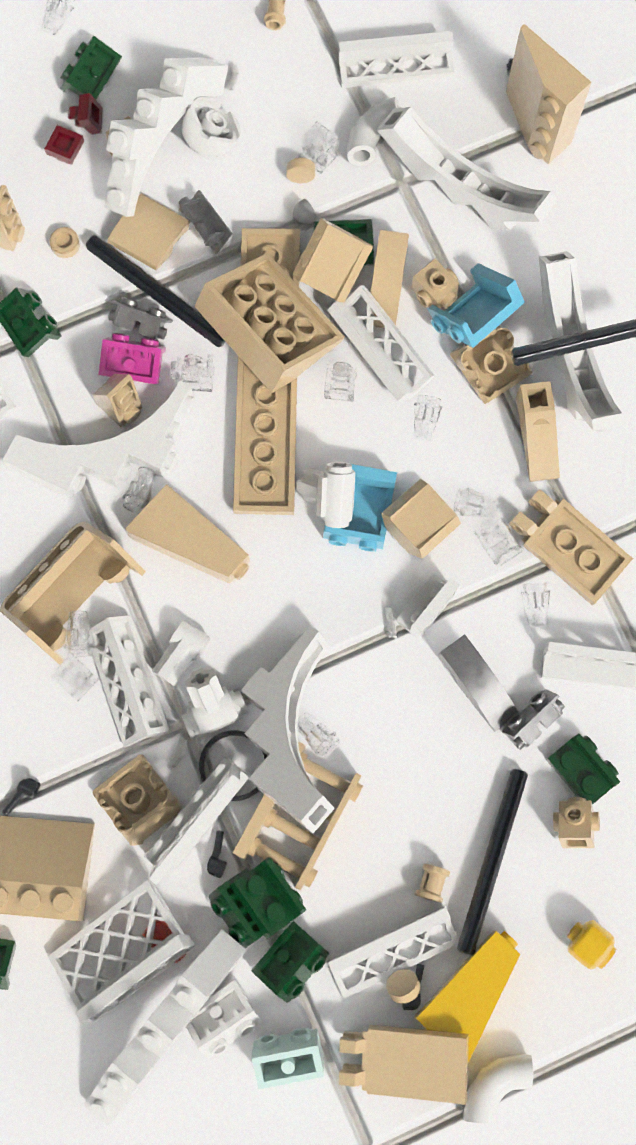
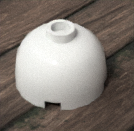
(210, 128)

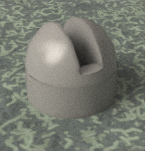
(303, 212)

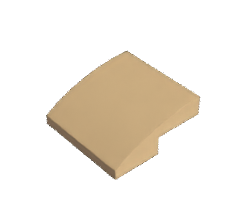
(149, 233)

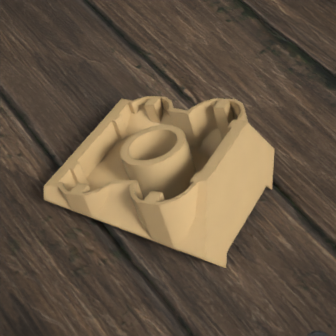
(332, 260)
(490, 364)
(420, 519)
(137, 800)

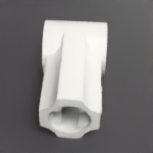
(185, 646)

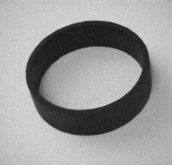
(203, 754)

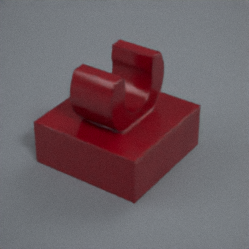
(87, 114)
(64, 144)

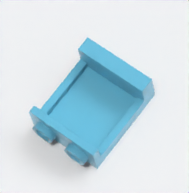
(480, 308)
(371, 497)

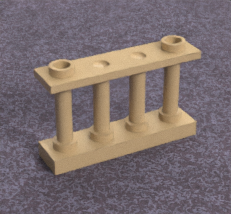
(267, 816)

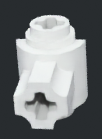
(331, 492)
(210, 704)

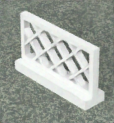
(195, 818)
(128, 979)

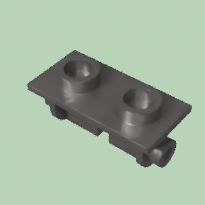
(206, 220)
(128, 313)
(522, 726)

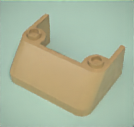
(64, 583)

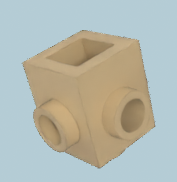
(435, 285)
(576, 823)

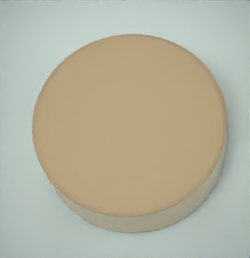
(300, 170)
(64, 242)
(403, 986)

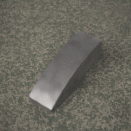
(478, 682)

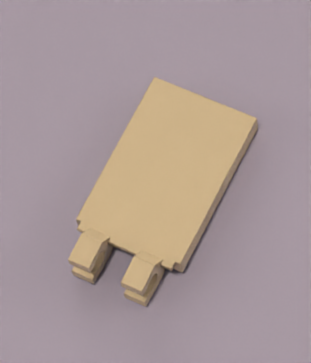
(571, 546)
(408, 1063)

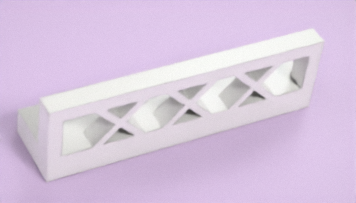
(393, 50)
(372, 349)
(589, 665)
(131, 676)
(390, 940)

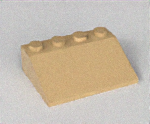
(545, 95)
(267, 321)
(44, 867)

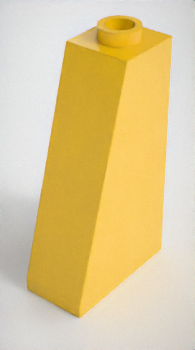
(472, 991)

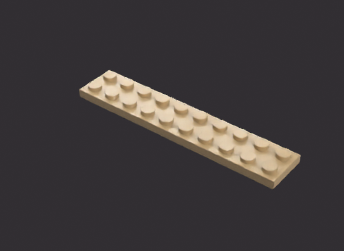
(266, 419)

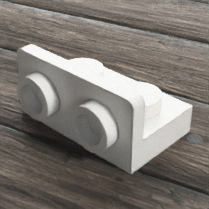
(427, 605)
(223, 1020)

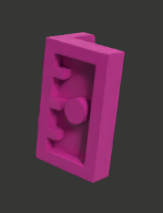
(138, 359)

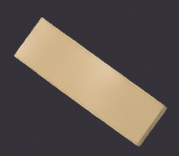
(389, 272)

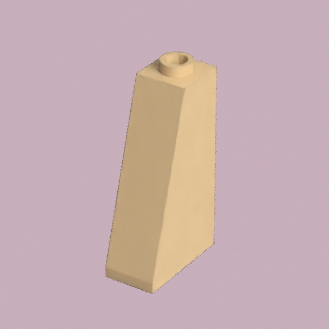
(186, 535)

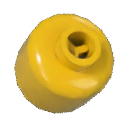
(591, 944)

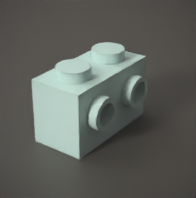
(288, 1058)

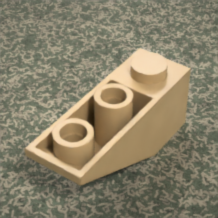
(10, 223)
(119, 399)
(539, 430)

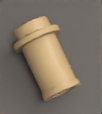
(275, 15)

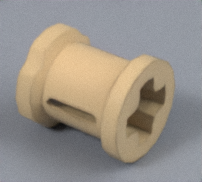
(432, 883)

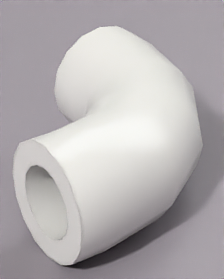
(364, 135)
(493, 1083)

